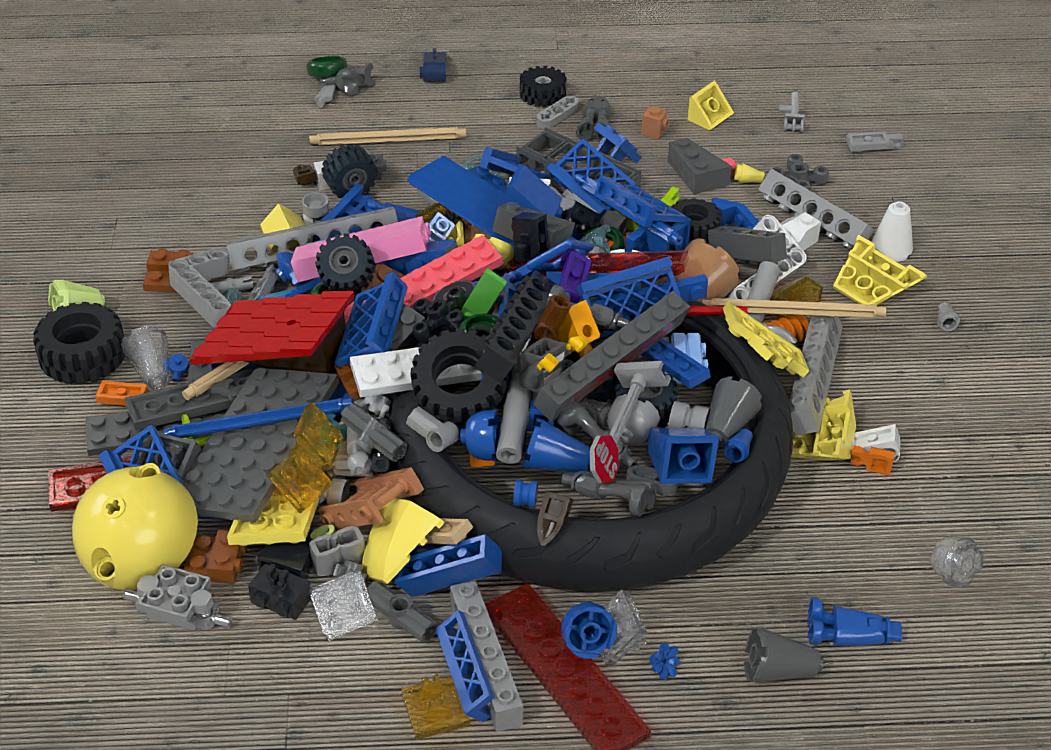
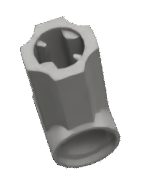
(437, 434)

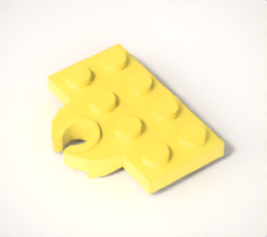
(765, 341)

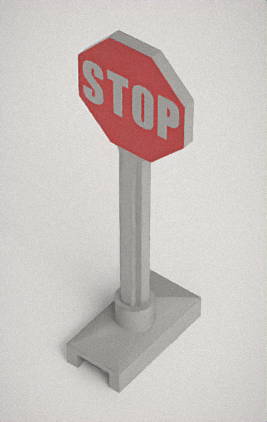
(604, 450)

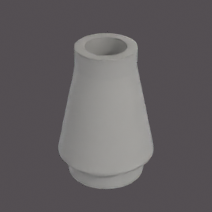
(947, 317)

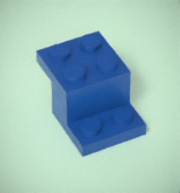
(647, 241)

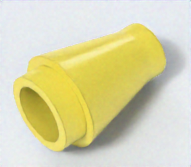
(747, 174)

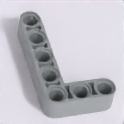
(190, 279)

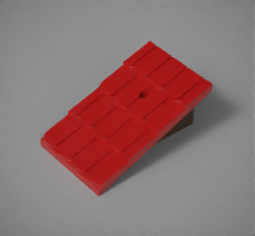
(280, 333)

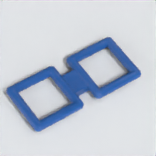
(540, 262)

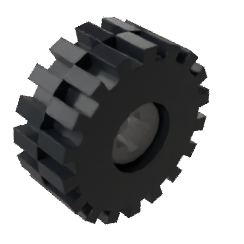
(542, 86)

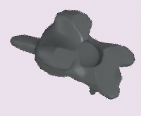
(350, 79)

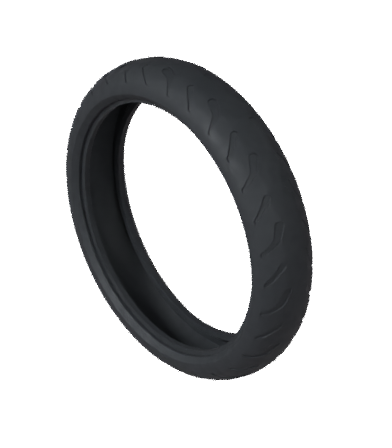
(631, 549)

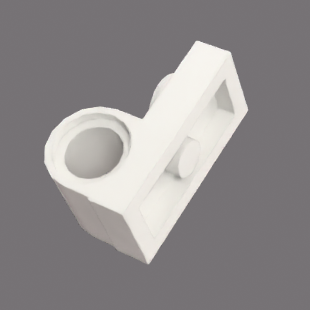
(882, 438)

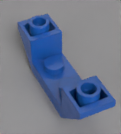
(735, 212)

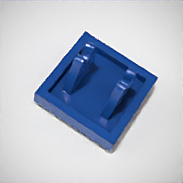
(618, 141)

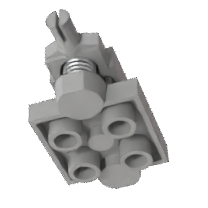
(178, 599)

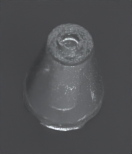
(148, 355)

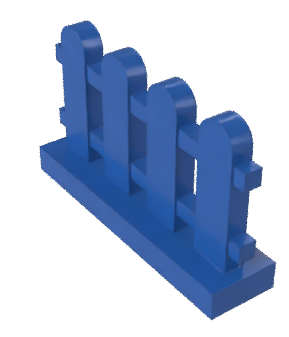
(350, 204)

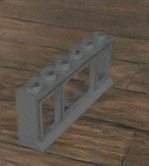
(563, 144)

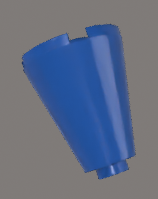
(555, 450)

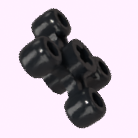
(439, 314)

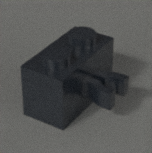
(529, 235)
(279, 591)

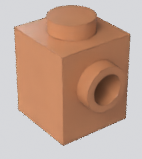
(654, 122)

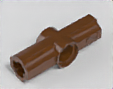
(551, 319)

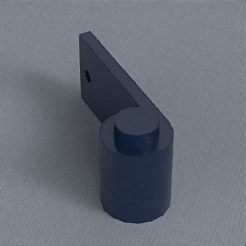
(433, 66)

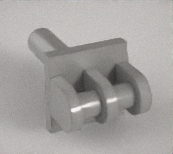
(793, 120)

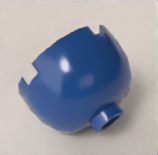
(482, 435)
(588, 629)

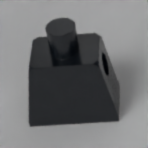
(288, 556)

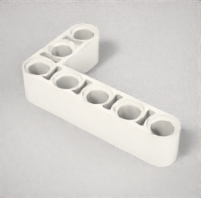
(795, 258)

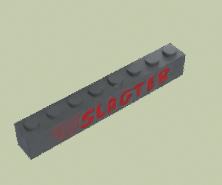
(619, 348)

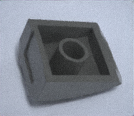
(180, 450)

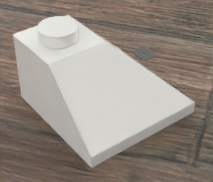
(803, 229)

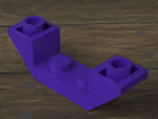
(575, 271)

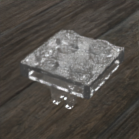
(343, 605)
(629, 628)

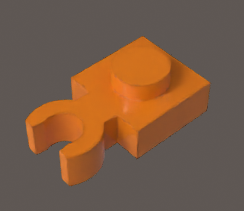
(876, 460)

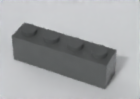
(749, 244)

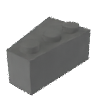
(697, 166)
(558, 228)

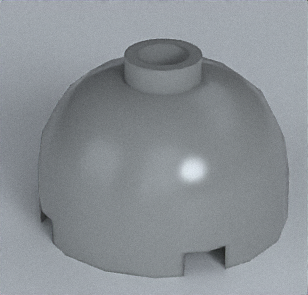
(639, 423)

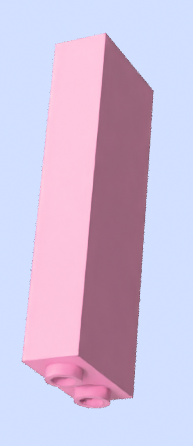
(384, 242)

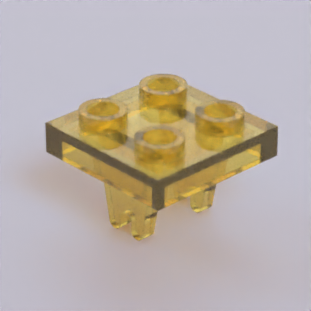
(317, 436)
(299, 480)
(434, 707)

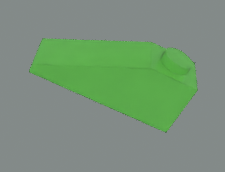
(484, 294)

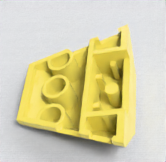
(872, 276)
(835, 435)
(395, 537)

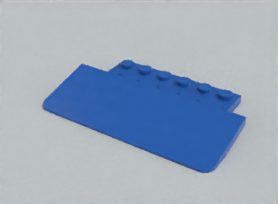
(466, 192)

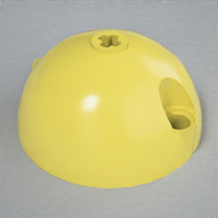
(137, 520)

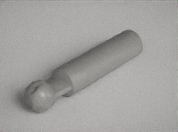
(763, 285)
(514, 419)
(358, 451)

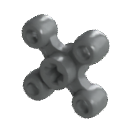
(801, 174)

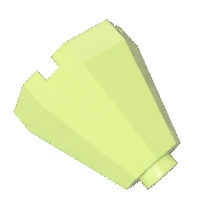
(65, 292)

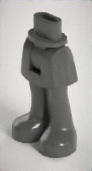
(594, 110)
(604, 316)
(576, 418)
(638, 493)

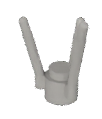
(378, 404)

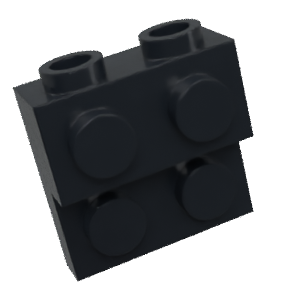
(579, 214)

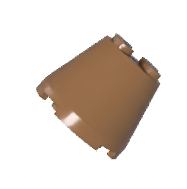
(715, 264)

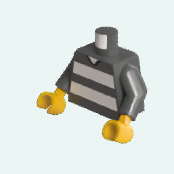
(544, 361)

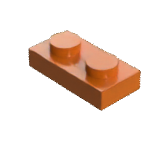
(116, 392)

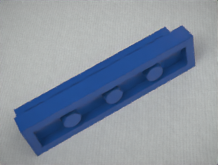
(466, 666)

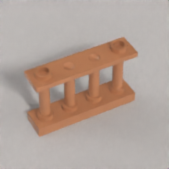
(371, 496)

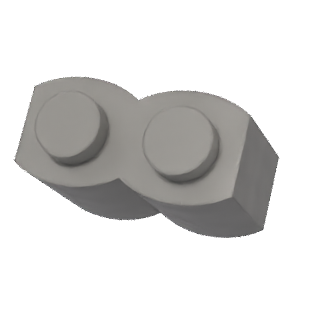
(334, 549)

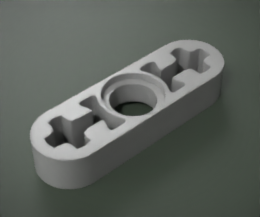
(549, 118)

